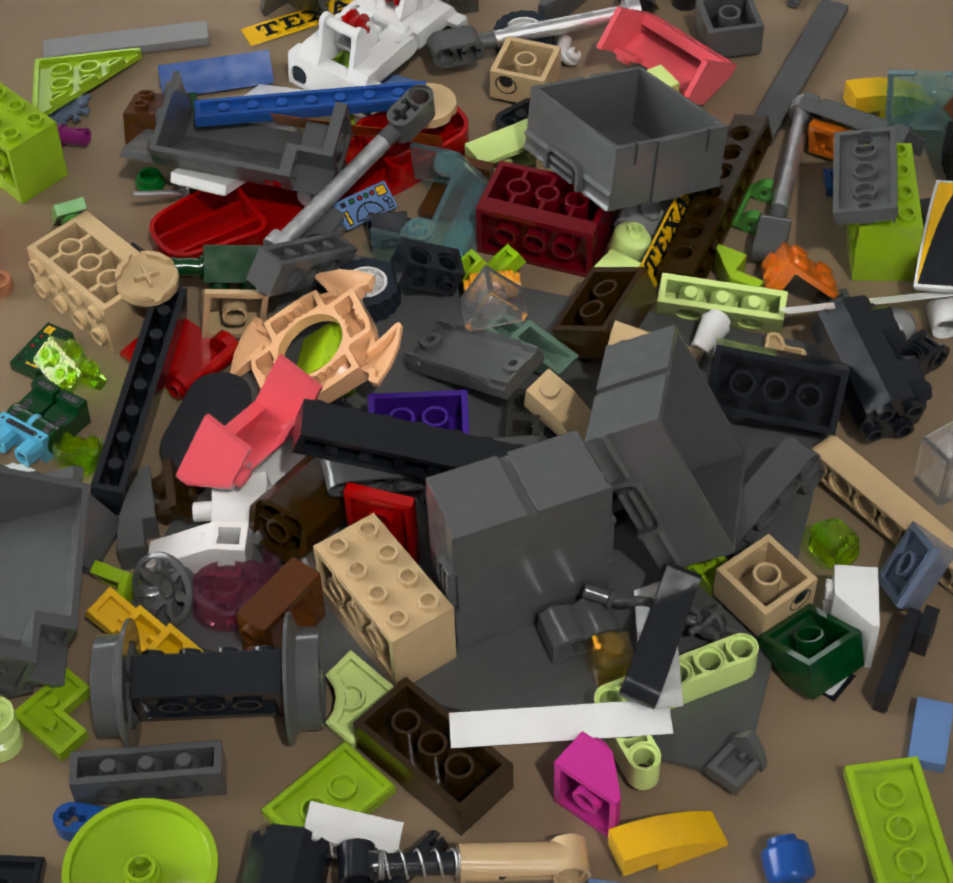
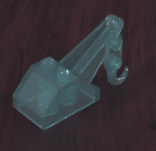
(917, 96)

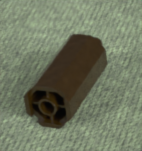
(296, 512)

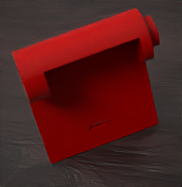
(193, 357)

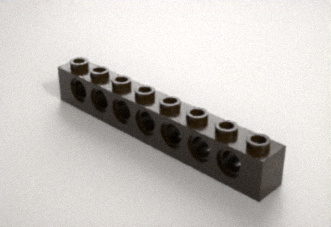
(716, 208)

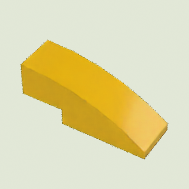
(867, 94)
(665, 840)

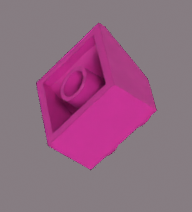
(588, 783)

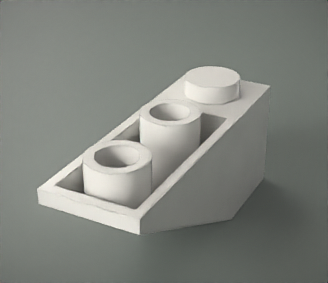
(206, 544)

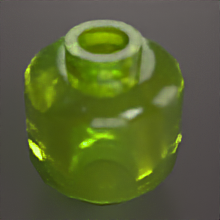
(834, 543)

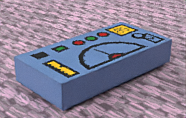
(368, 201)

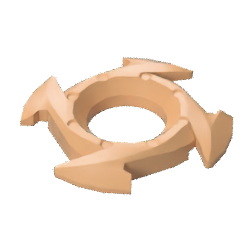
(361, 351)

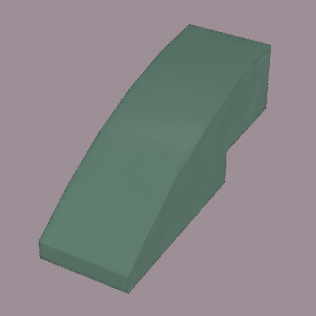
(556, 354)

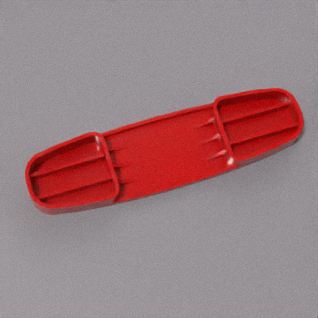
(257, 209)

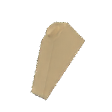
(557, 405)

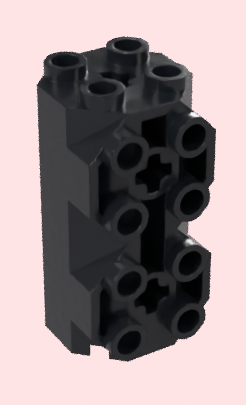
(883, 387)

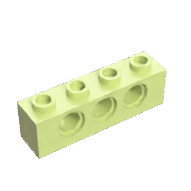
(745, 305)

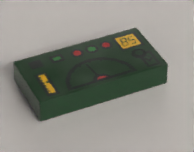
(23, 361)

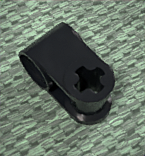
(928, 352)

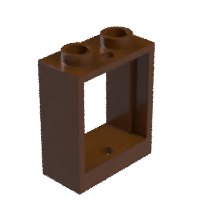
(292, 589)

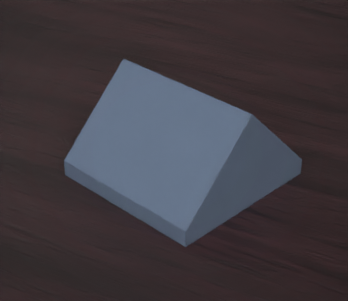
(914, 567)

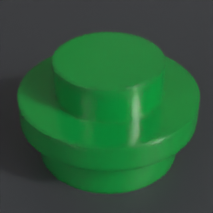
(149, 179)

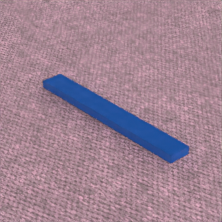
(297, 104)

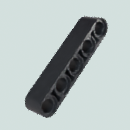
(660, 636)

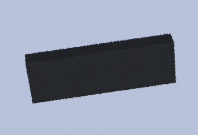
(897, 661)

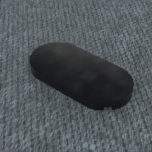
(216, 393)

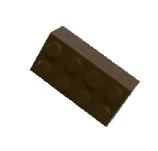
(412, 743)

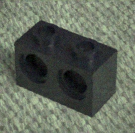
(427, 267)

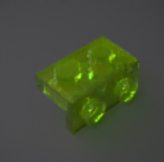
(68, 365)

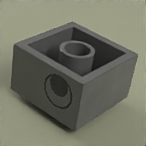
(729, 26)

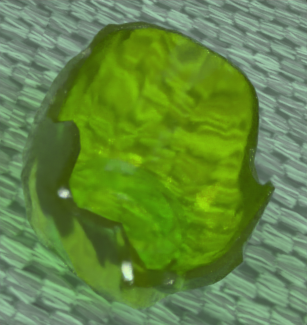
(78, 452)

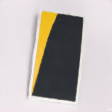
(935, 255)

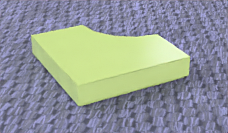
(356, 690)

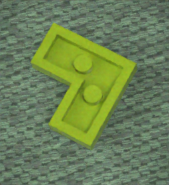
(49, 719)

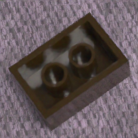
(601, 299)

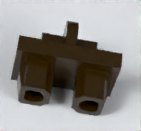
(179, 496)

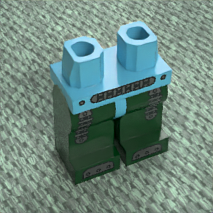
(41, 421)

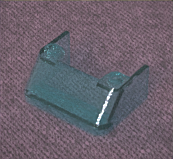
(455, 216)

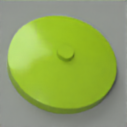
(142, 844)

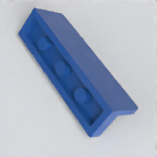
(221, 72)

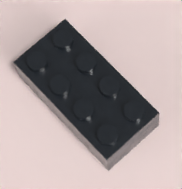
(778, 386)

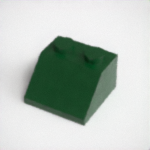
(813, 650)

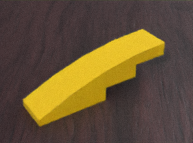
(112, 610)

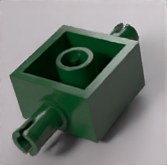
(220, 265)

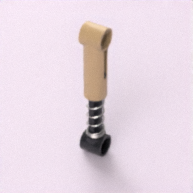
(560, 860)

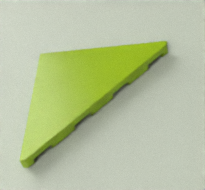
(67, 77)

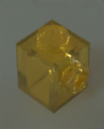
(611, 656)

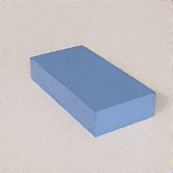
(931, 733)

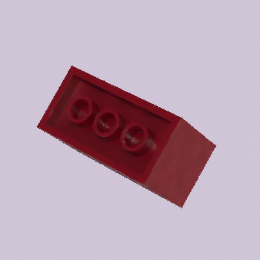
(541, 220)

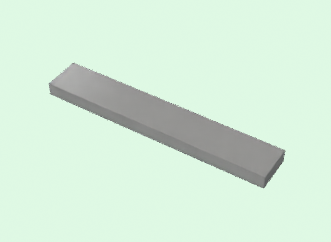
(148, 39)

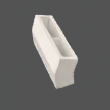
(343, 824)

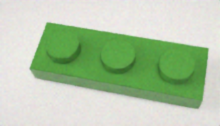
(67, 210)

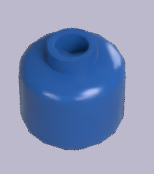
(787, 860)

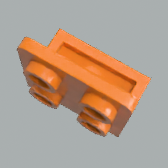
(787, 261)

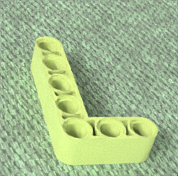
(696, 683)

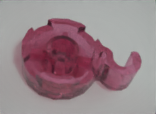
(227, 588)

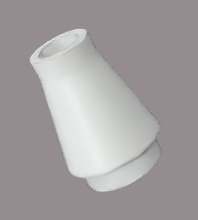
(712, 326)

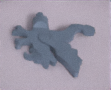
(72, 110)

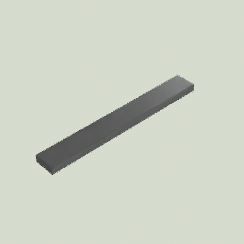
(801, 63)

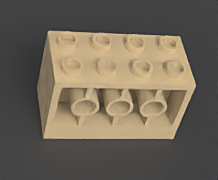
(77, 274)
(386, 601)

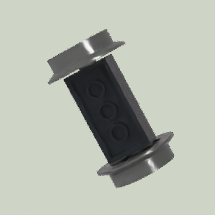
(199, 684)

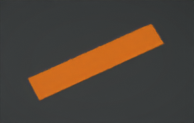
(357, 129)

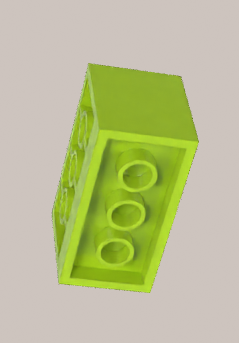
(28, 148)
(886, 248)

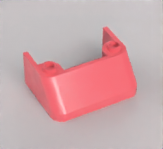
(652, 41)
(229, 453)

